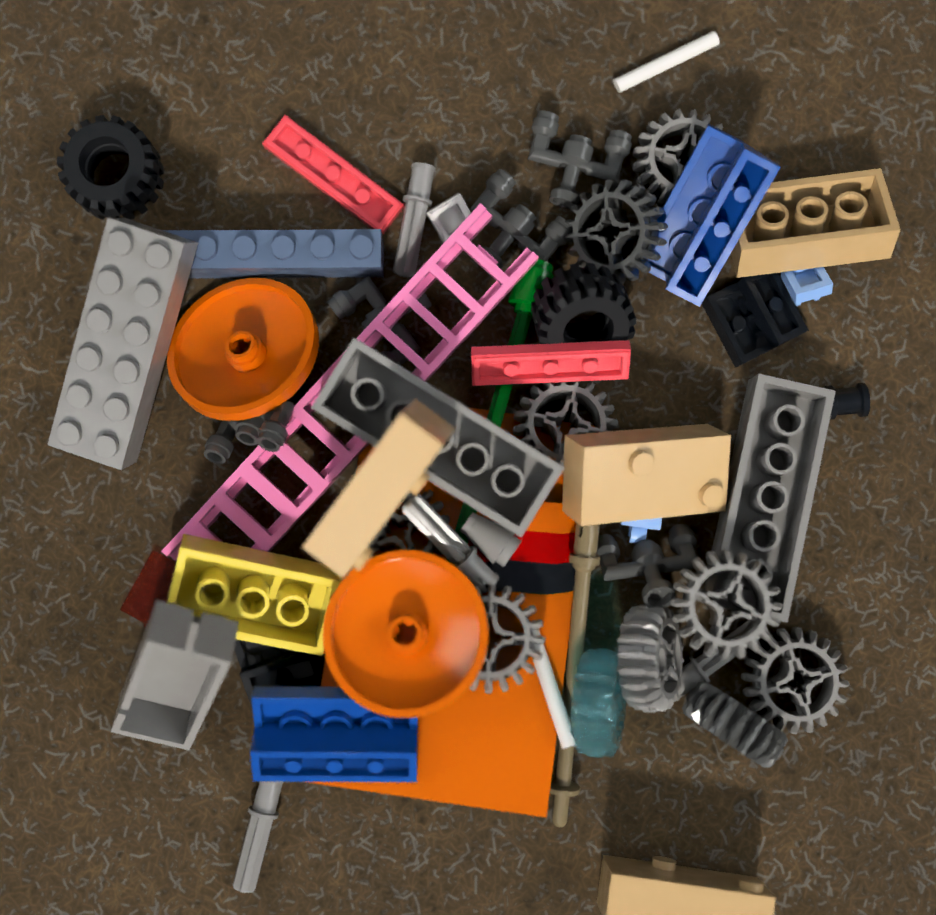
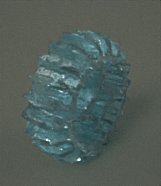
(597, 704)

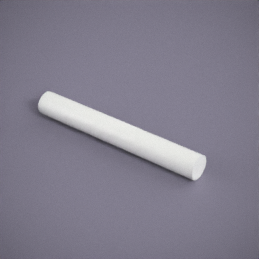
(666, 61)
(553, 696)

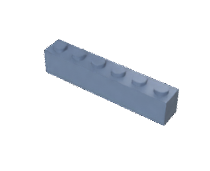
(286, 253)

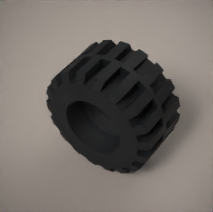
(93, 144)
(577, 292)

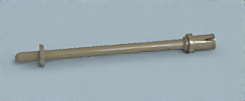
(584, 561)

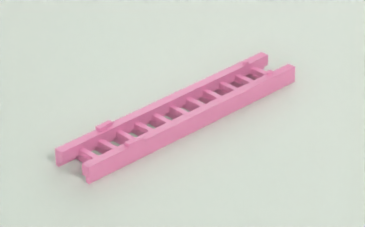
(250, 470)

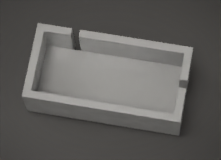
(174, 675)

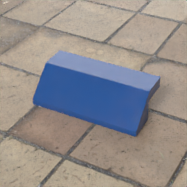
(709, 212)
(328, 738)

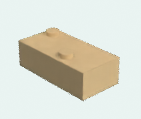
(818, 224)
(645, 473)
(378, 488)
(670, 889)

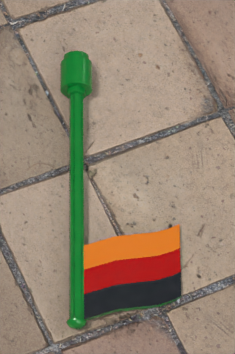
(543, 555)

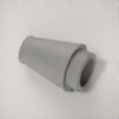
(490, 539)

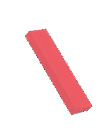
(333, 175)
(550, 363)

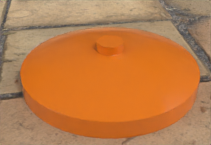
(243, 349)
(405, 634)

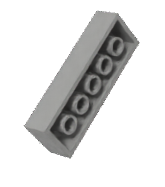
(122, 342)
(476, 462)
(772, 483)

